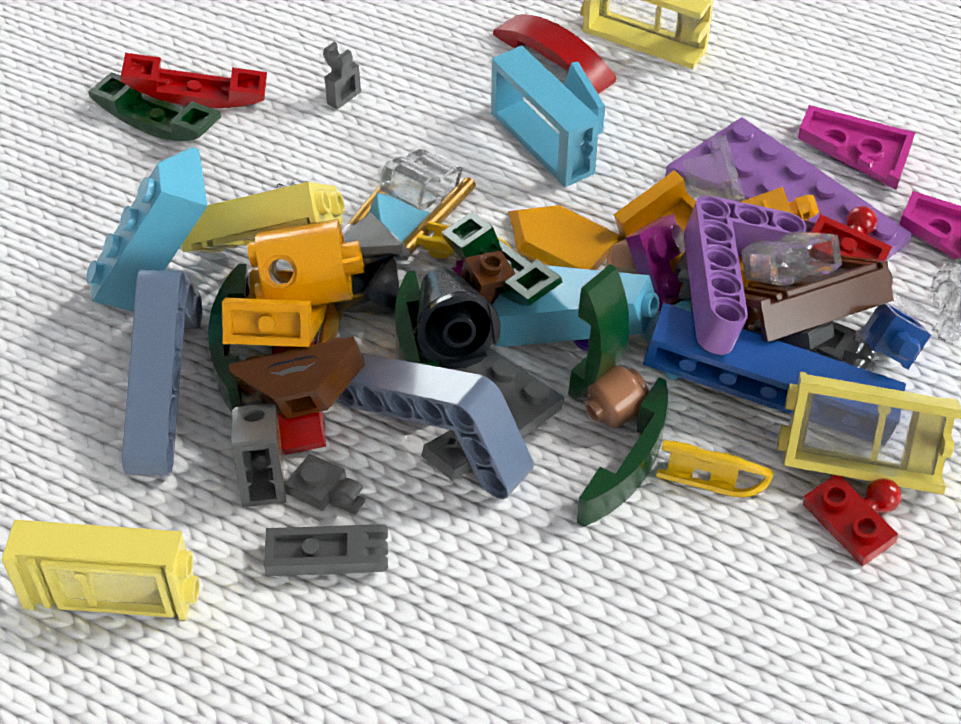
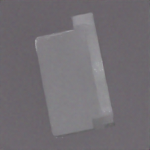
(714, 173)

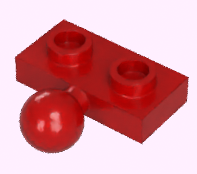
(854, 236)
(855, 519)

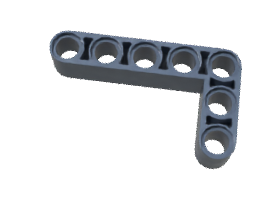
(162, 309)
(450, 401)

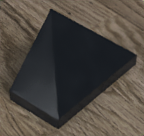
(374, 289)

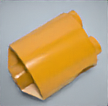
(318, 259)

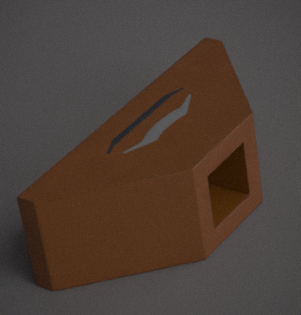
(301, 377)

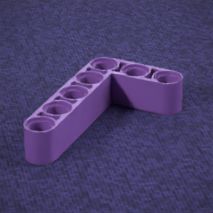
(713, 242)

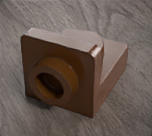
(487, 272)

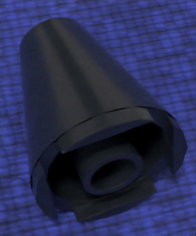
(454, 320)

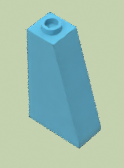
(556, 313)

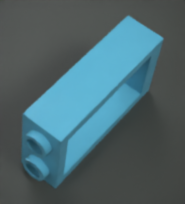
(521, 75)

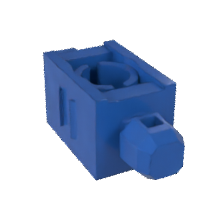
(895, 334)

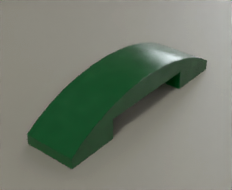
(152, 114)
(475, 237)
(234, 286)
(606, 311)
(406, 319)
(610, 490)

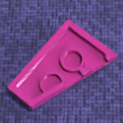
(860, 143)
(934, 222)

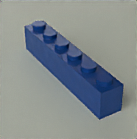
(753, 368)

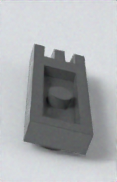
(326, 550)

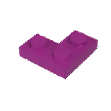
(651, 252)

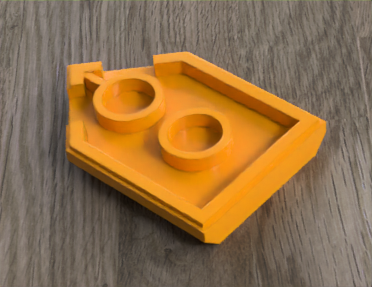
(561, 237)

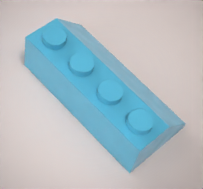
(150, 229)

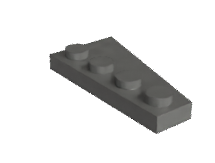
(526, 396)

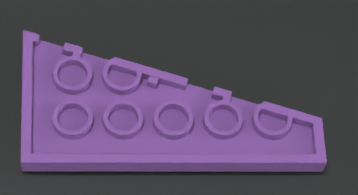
(768, 165)

